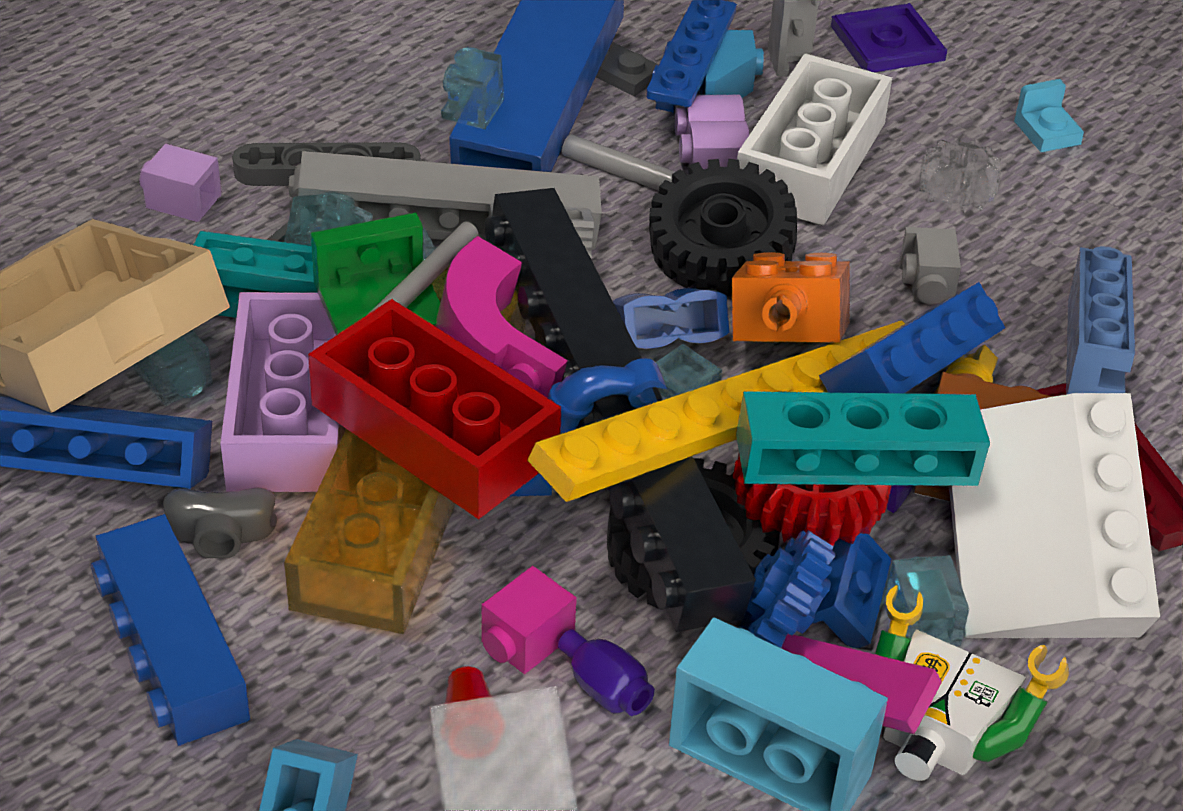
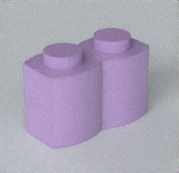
(711, 129)

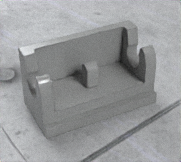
(791, 32)

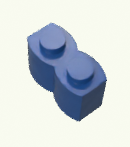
(680, 315)

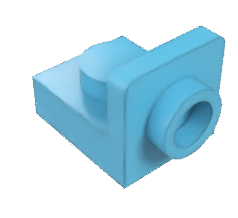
(1044, 118)

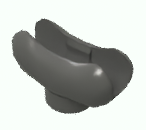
(220, 520)

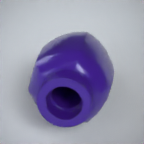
(608, 673)

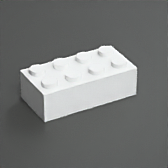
(819, 132)

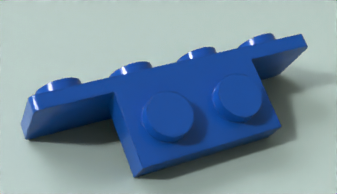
(690, 53)

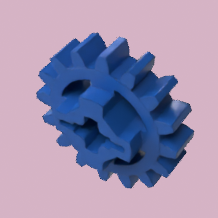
(789, 589)

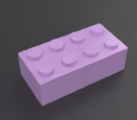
(269, 423)

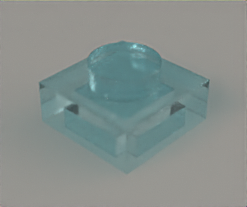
(686, 371)

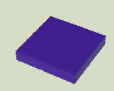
(888, 38)

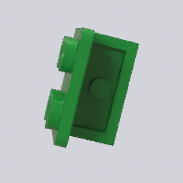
(364, 263)

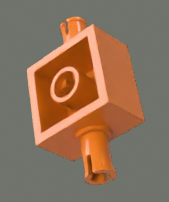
(791, 299)

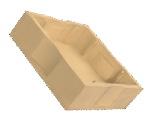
(96, 308)

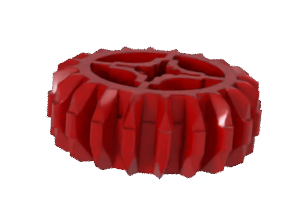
(818, 508)

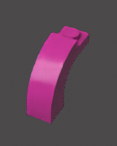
(473, 296)

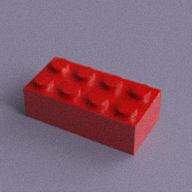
(432, 406)

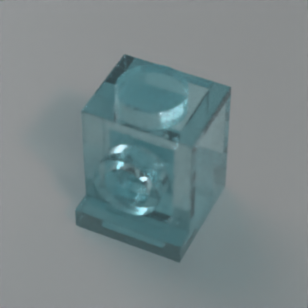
(473, 87)

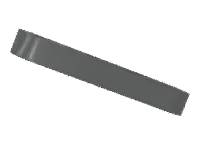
(267, 155)

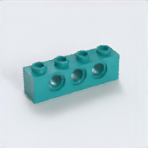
(861, 438)

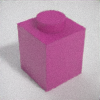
(526, 620)

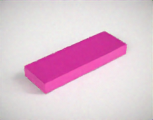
(906, 685)

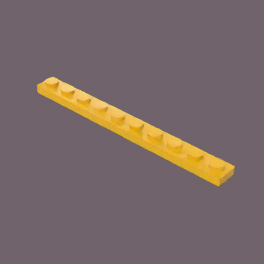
(679, 425)

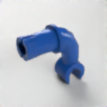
(590, 384)

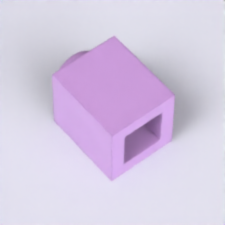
(181, 182)

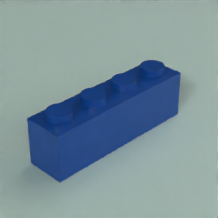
(919, 346)
(105, 443)
(171, 631)

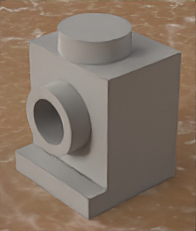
(930, 263)

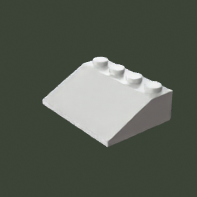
(1057, 524)

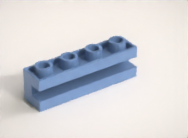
(1100, 322)

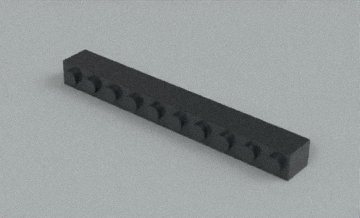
(669, 510)

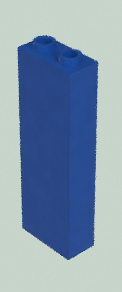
(547, 70)

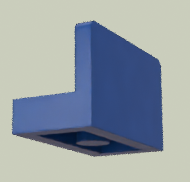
(855, 590)

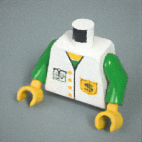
(978, 707)

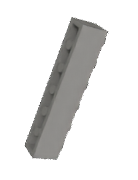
(438, 192)

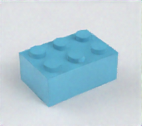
(775, 720)

